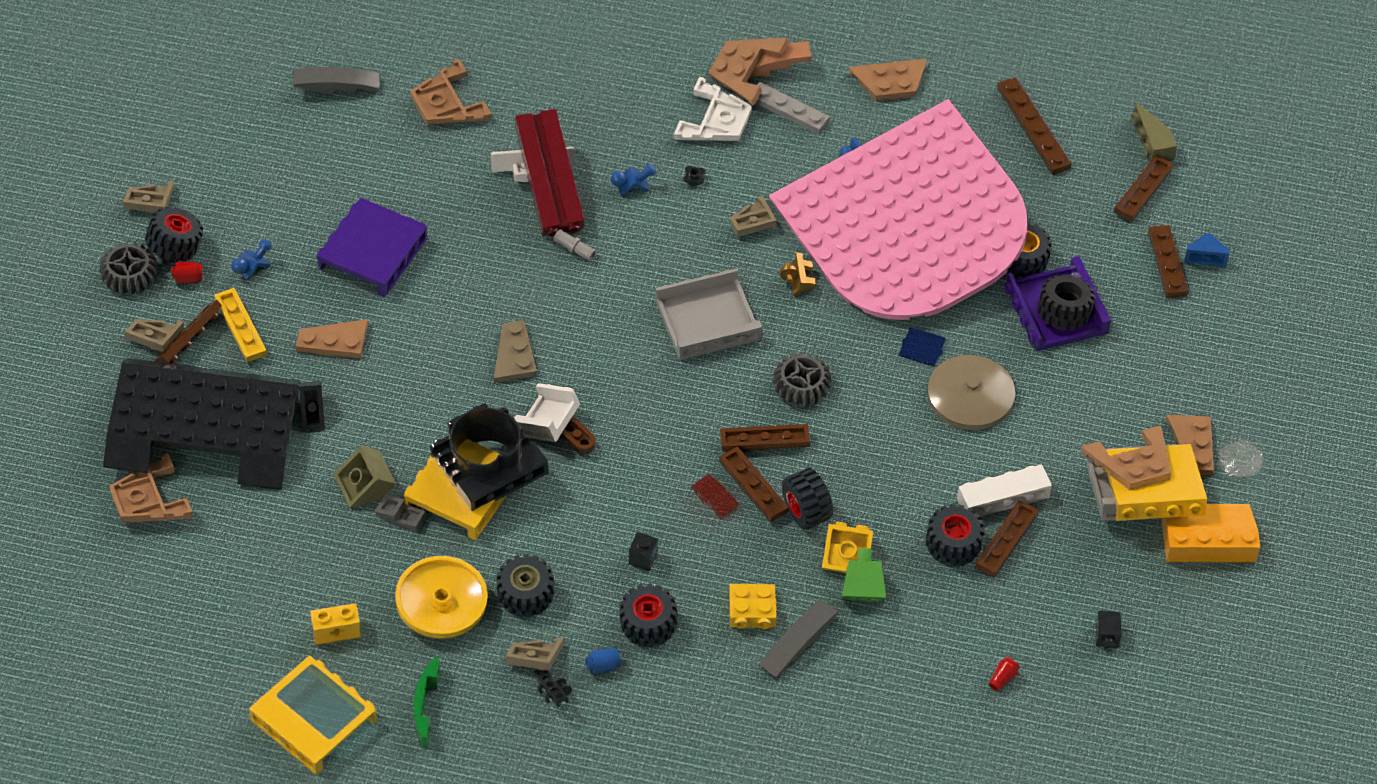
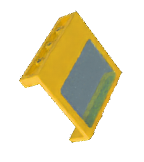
(311, 713)

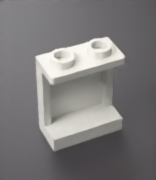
(549, 412)

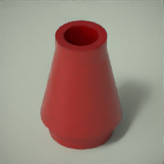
(1004, 673)

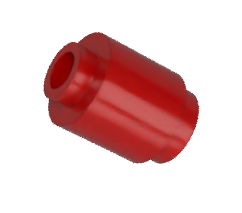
(187, 272)

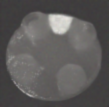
(1241, 459)

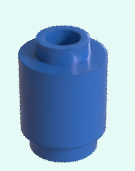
(603, 660)

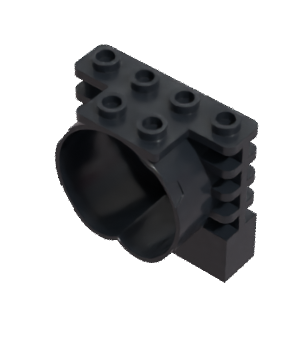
(491, 481)

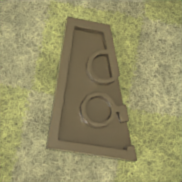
(514, 354)

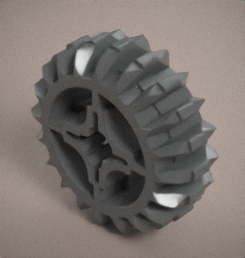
(141, 268)
(799, 384)

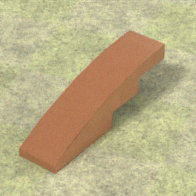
(794, 53)

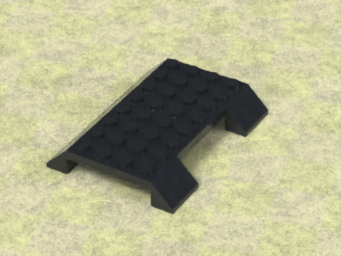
(204, 413)

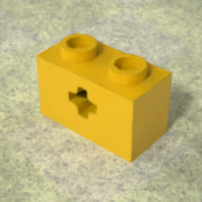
(335, 624)

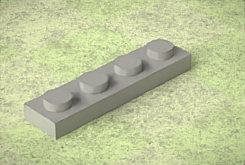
(792, 109)

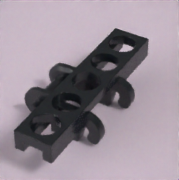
(558, 686)

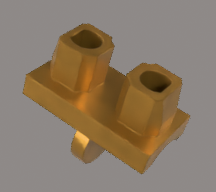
(796, 274)

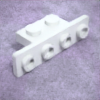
(514, 162)

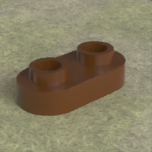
(579, 436)

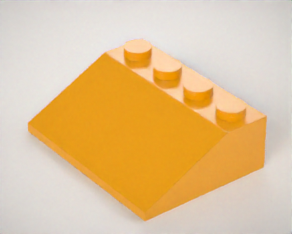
(1220, 535)

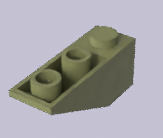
(1155, 136)

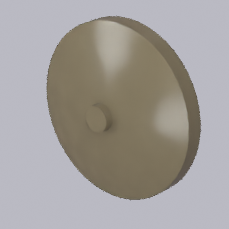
(971, 392)

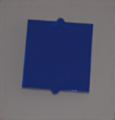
(922, 346)

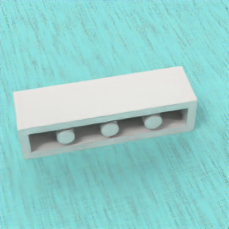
(1004, 491)

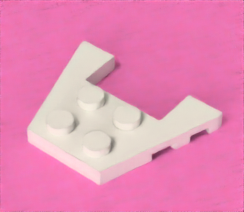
(723, 119)

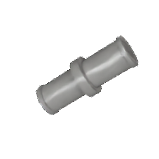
(575, 245)

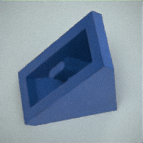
(1207, 251)

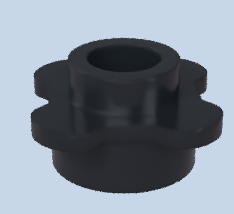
(694, 175)

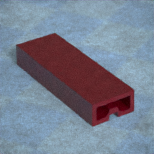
(549, 172)

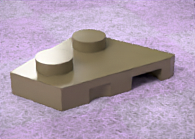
(148, 197)
(753, 218)
(153, 333)
(534, 654)

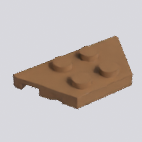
(890, 79)

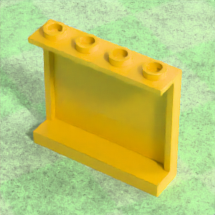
(437, 494)
(1170, 498)

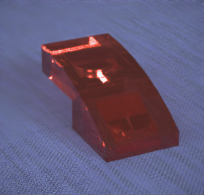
(716, 495)

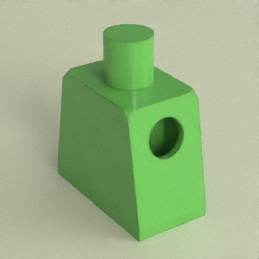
(864, 579)

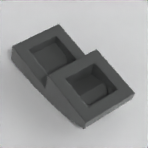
(400, 514)

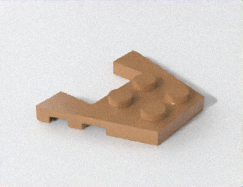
(738, 61)
(439, 102)
(1138, 466)
(139, 498)

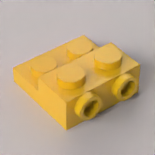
(843, 545)
(752, 606)

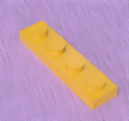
(241, 325)

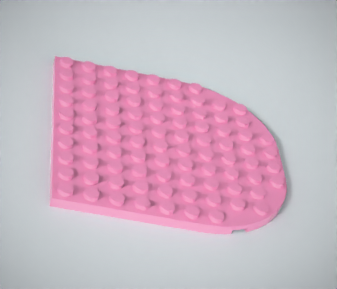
(909, 218)

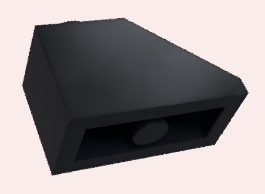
(312, 405)

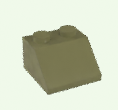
(364, 477)

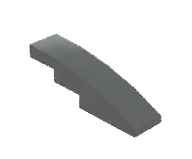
(329, 79)
(798, 638)

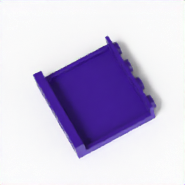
(373, 244)
(1025, 299)

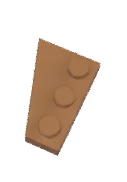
(334, 339)
(1197, 432)

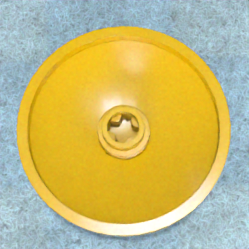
(441, 597)

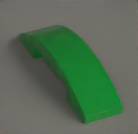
(430, 680)

